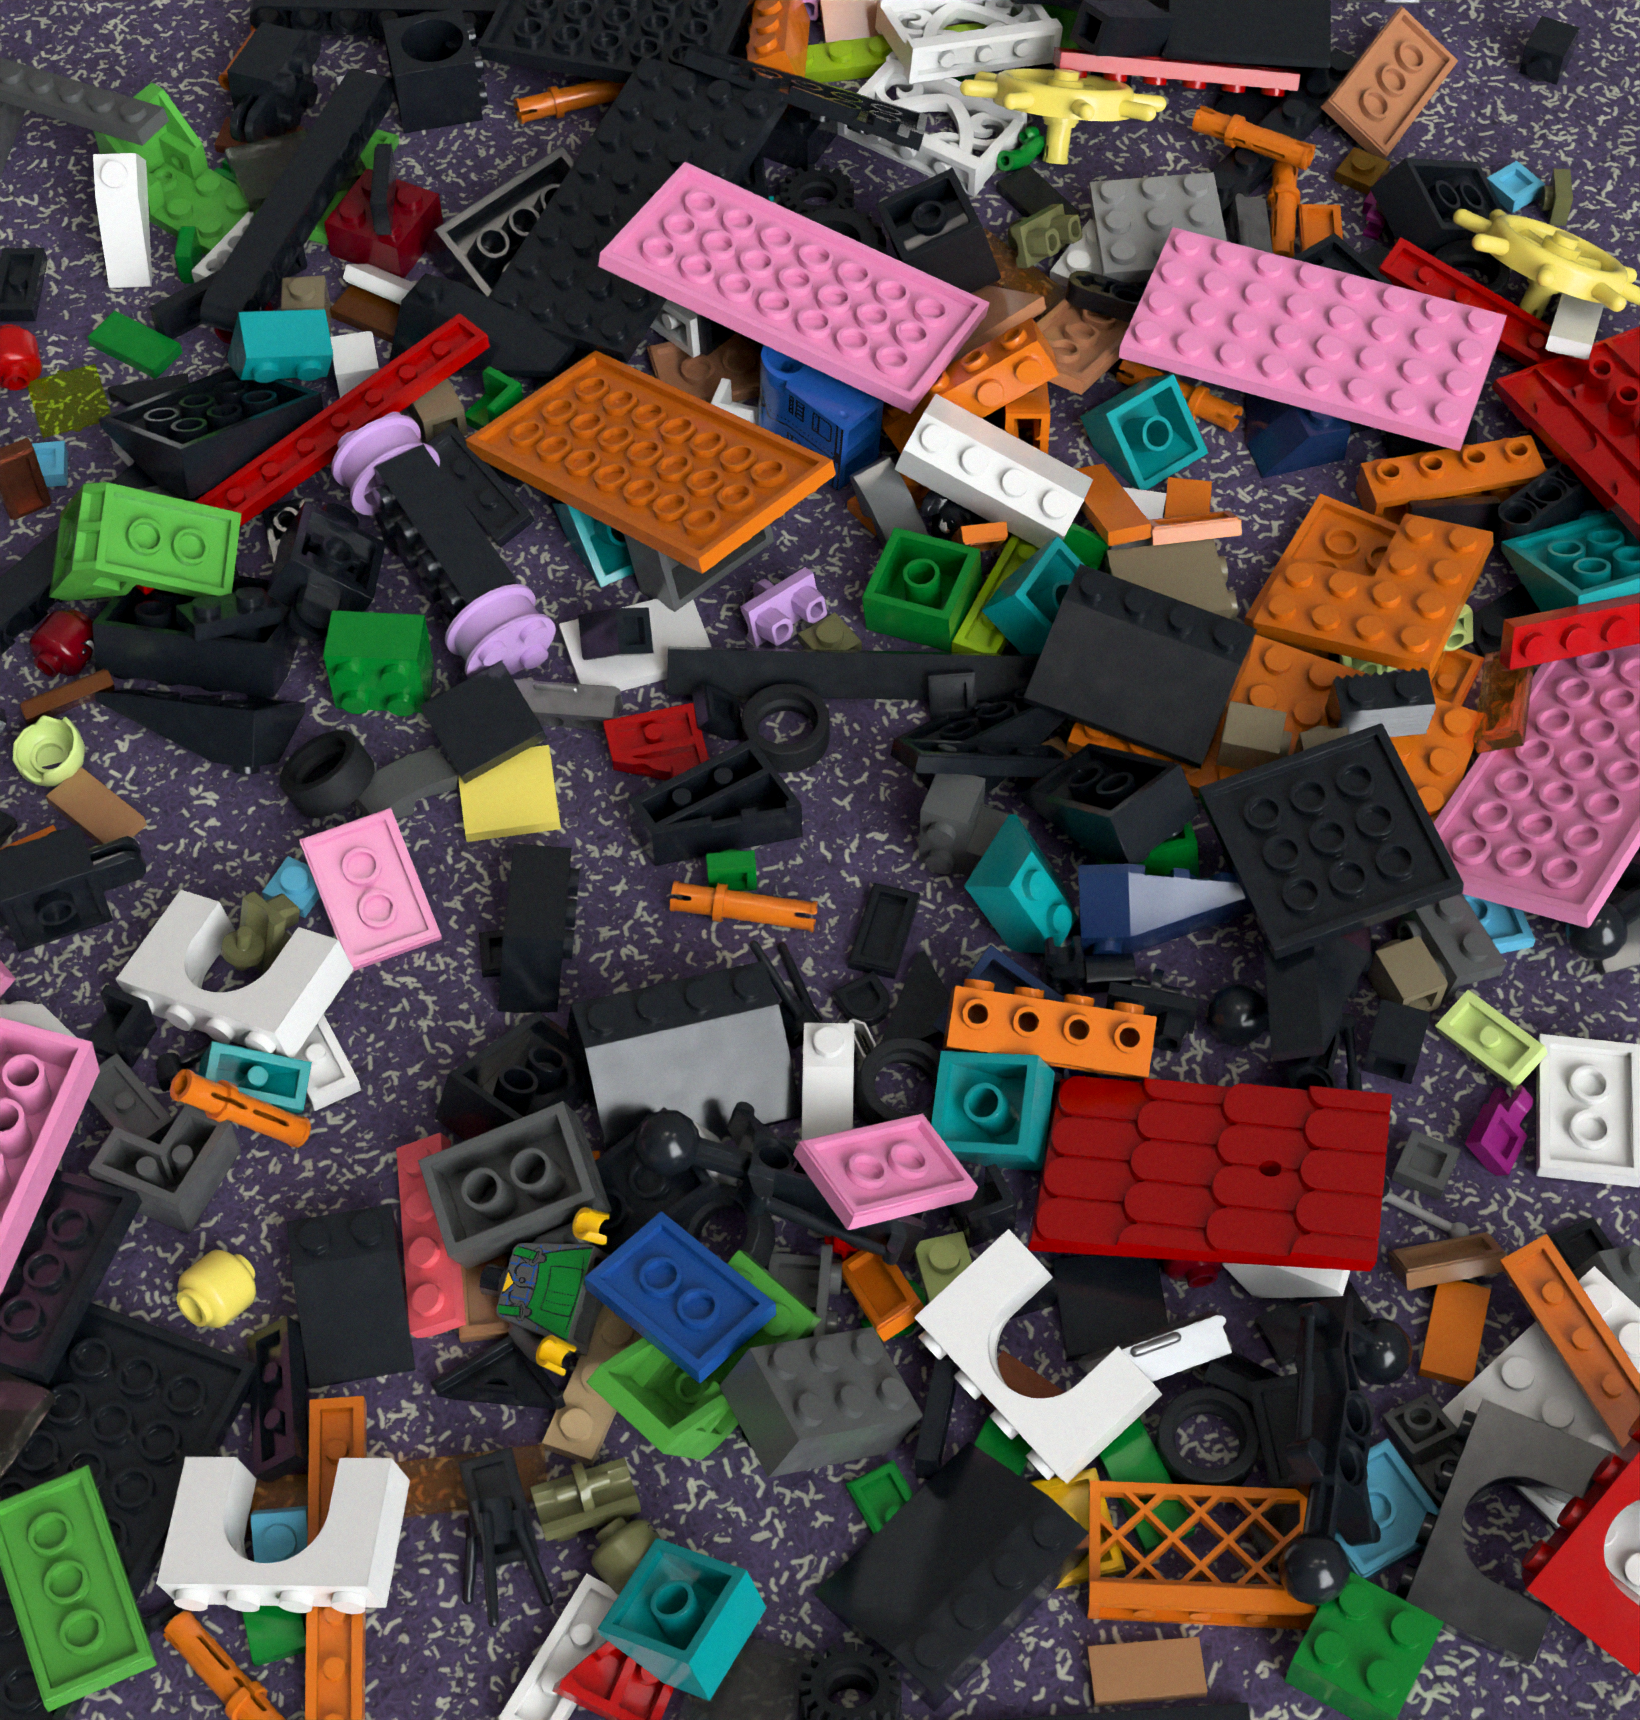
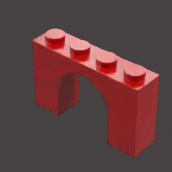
(1571, 1566)

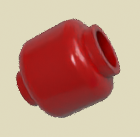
(18, 357)

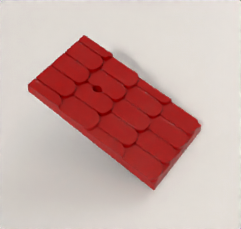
(1588, 417)
(1213, 1173)

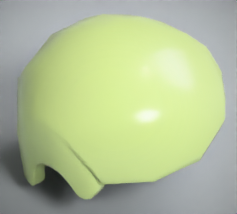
(46, 744)

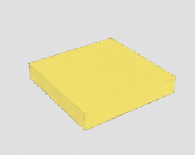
(511, 798)

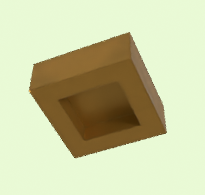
(1361, 170)

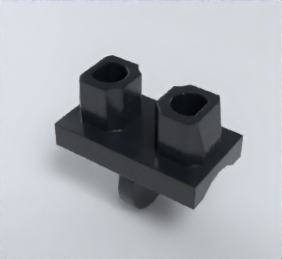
(1174, 1012)

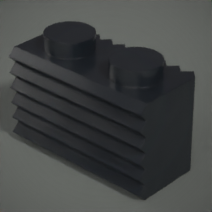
(1396, 699)

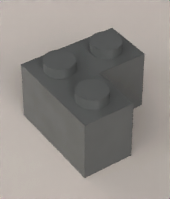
(957, 824)
(172, 1176)

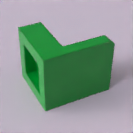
(499, 396)

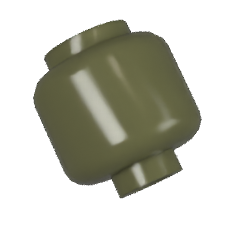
(622, 1550)

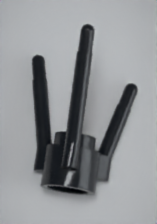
(793, 1010)
(490, 1525)

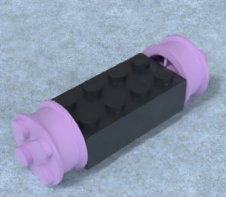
(439, 538)

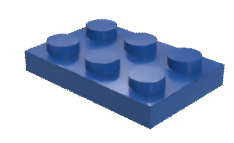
(680, 1296)

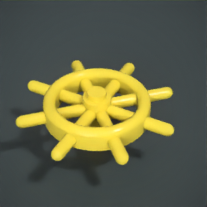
(1062, 101)
(1551, 261)

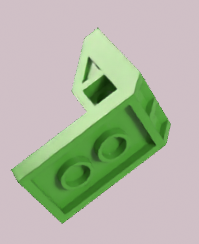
(178, 177)
(135, 537)
(672, 1406)

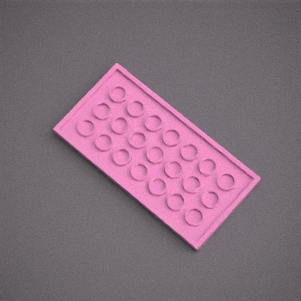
(795, 286)
(1314, 338)
(1560, 815)

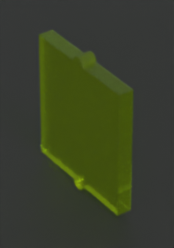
(68, 400)

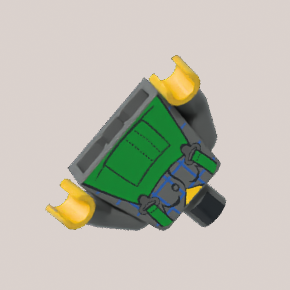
(546, 1290)

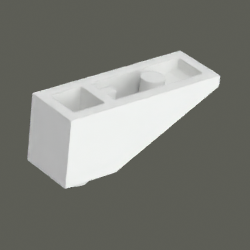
(124, 218)
(827, 1079)

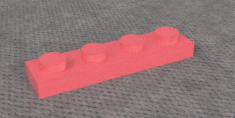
(431, 1276)

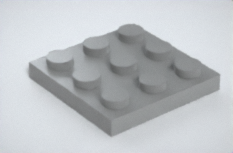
(1139, 213)

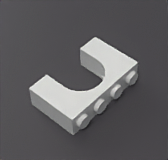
(265, 1016)
(1061, 1429)
(341, 1569)

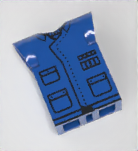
(819, 413)

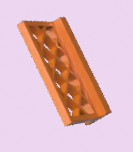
(1189, 1600)

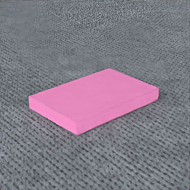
(370, 889)
(885, 1171)

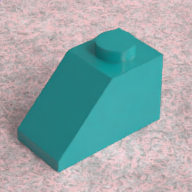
(259, 1074)

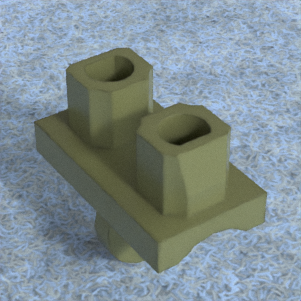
(1043, 234)
(260, 932)
(585, 1499)

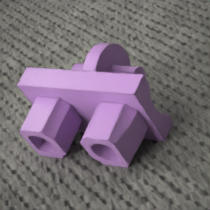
(778, 607)

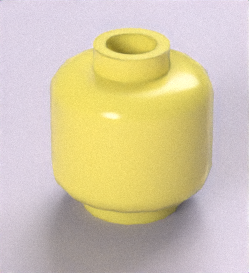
(216, 1289)

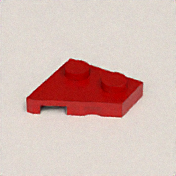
(656, 742)
(614, 1686)

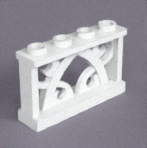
(932, 53)
(943, 149)

